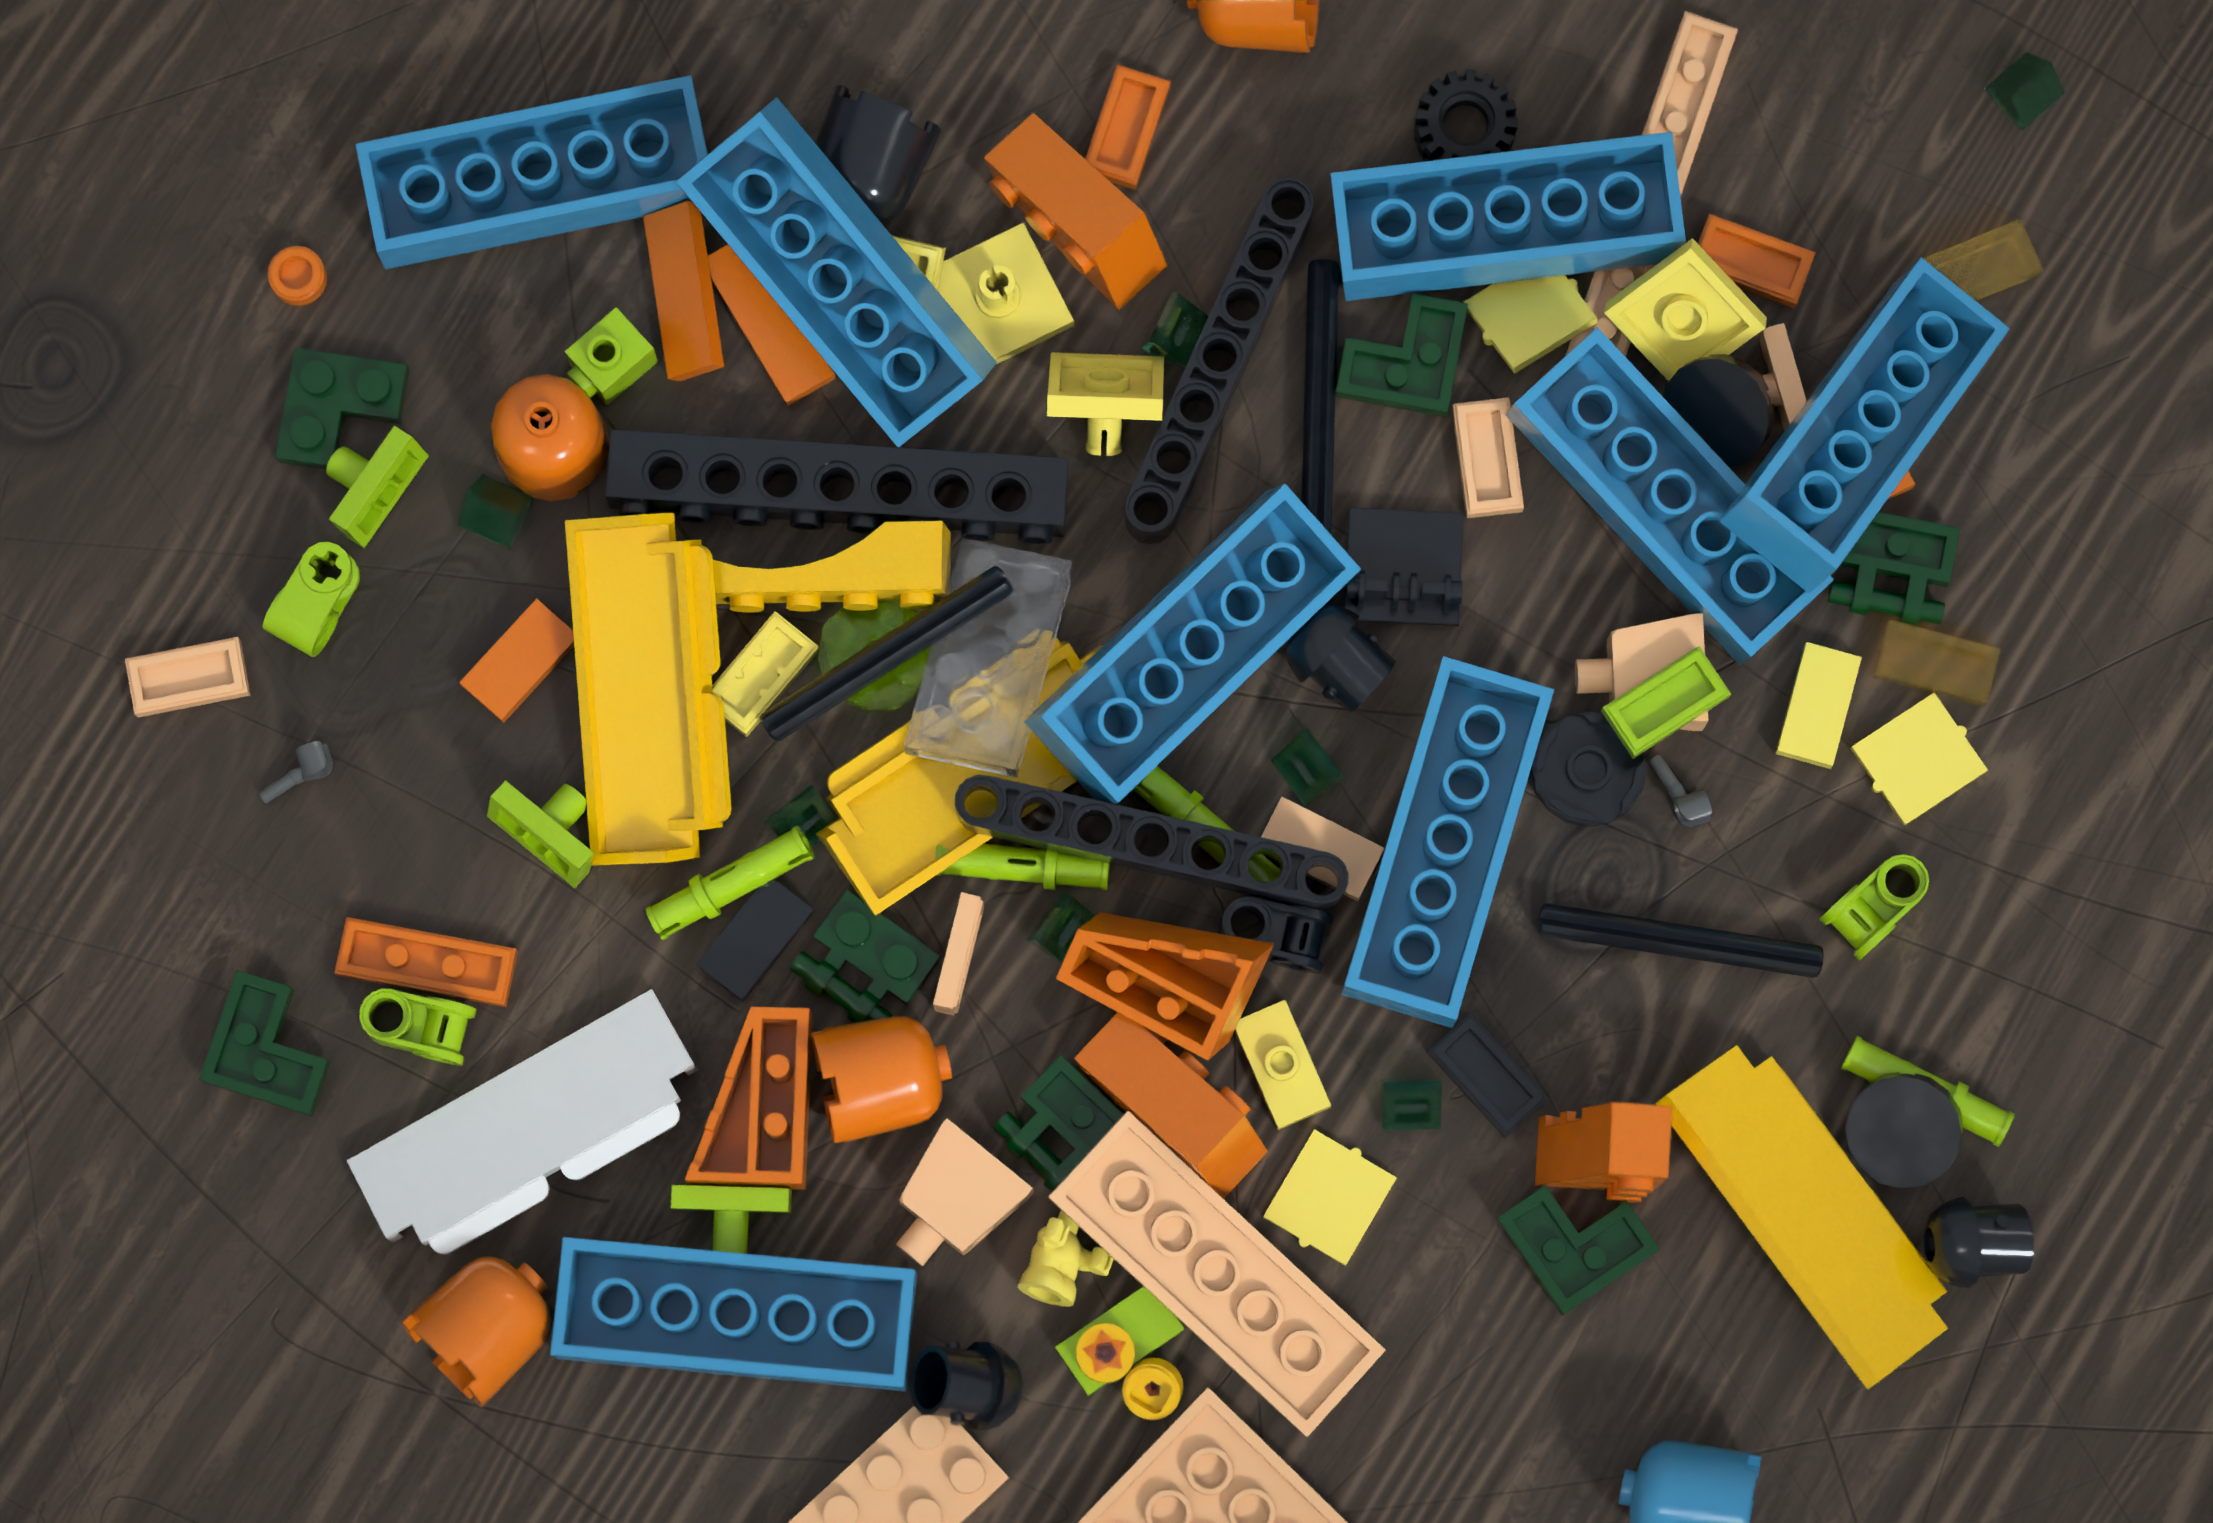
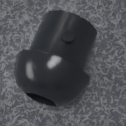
(1338, 656)
(1977, 1241)
(968, 1386)

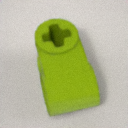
(310, 604)
(1870, 910)
(421, 1025)

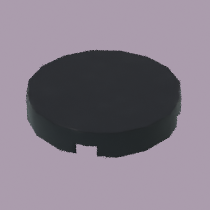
(1723, 405)
(1586, 771)
(1904, 1130)

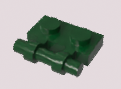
(1900, 549)
(875, 948)
(1068, 1106)

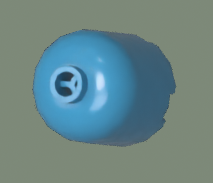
(1691, 1484)

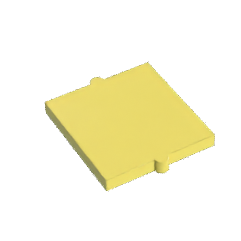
(1530, 317)
(1919, 759)
(1329, 1197)

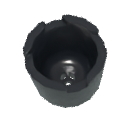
(876, 149)

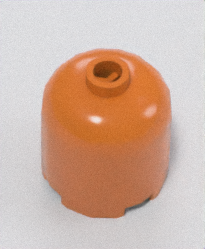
(1259, 23)
(555, 459)
(880, 1076)
(483, 1324)

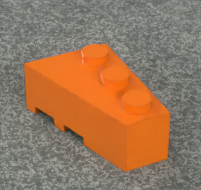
(1174, 1101)
(762, 1108)

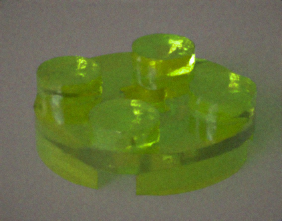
(848, 634)

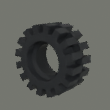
(1468, 91)

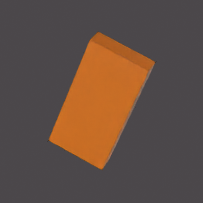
(1127, 125)
(1757, 260)
(519, 661)

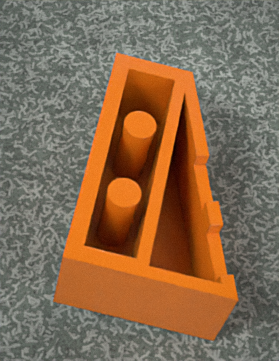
(1076, 210)
(1167, 977)
(1609, 1149)

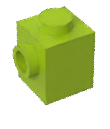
(609, 357)

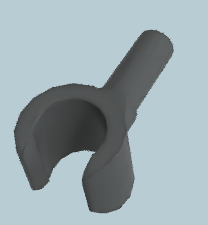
(314, 764)
(1689, 808)

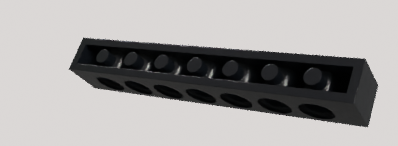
(640, 454)

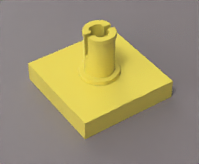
(1005, 294)
(1684, 311)
(1105, 392)

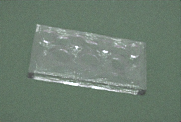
(993, 668)

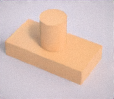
(1782, 375)

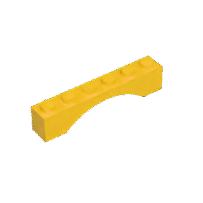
(891, 564)

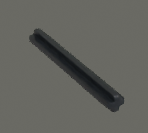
(1320, 389)
(886, 653)
(1680, 940)

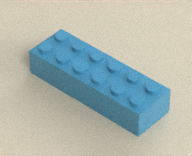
(531, 172)
(1508, 216)
(837, 272)
(1864, 425)
(1657, 491)
(1192, 645)
(1447, 842)
(734, 1314)

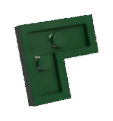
(1410, 376)
(326, 389)
(246, 1049)
(1573, 1263)

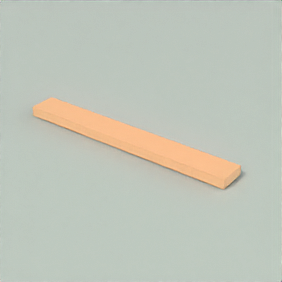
(1679, 108)

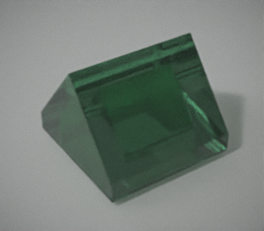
(2026, 89)
(1175, 330)
(494, 511)
(1307, 767)
(805, 811)
(1059, 925)
(1411, 1103)

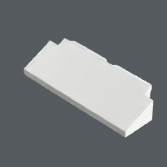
(552, 1112)

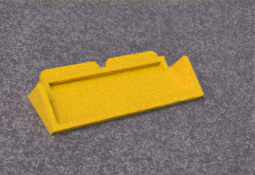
(646, 688)
(904, 805)
(1810, 1211)

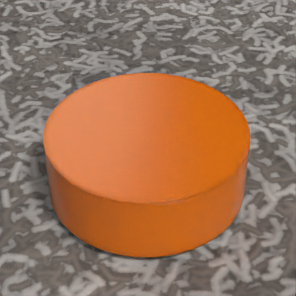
(297, 275)

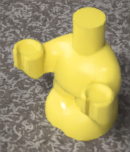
(1056, 1262)

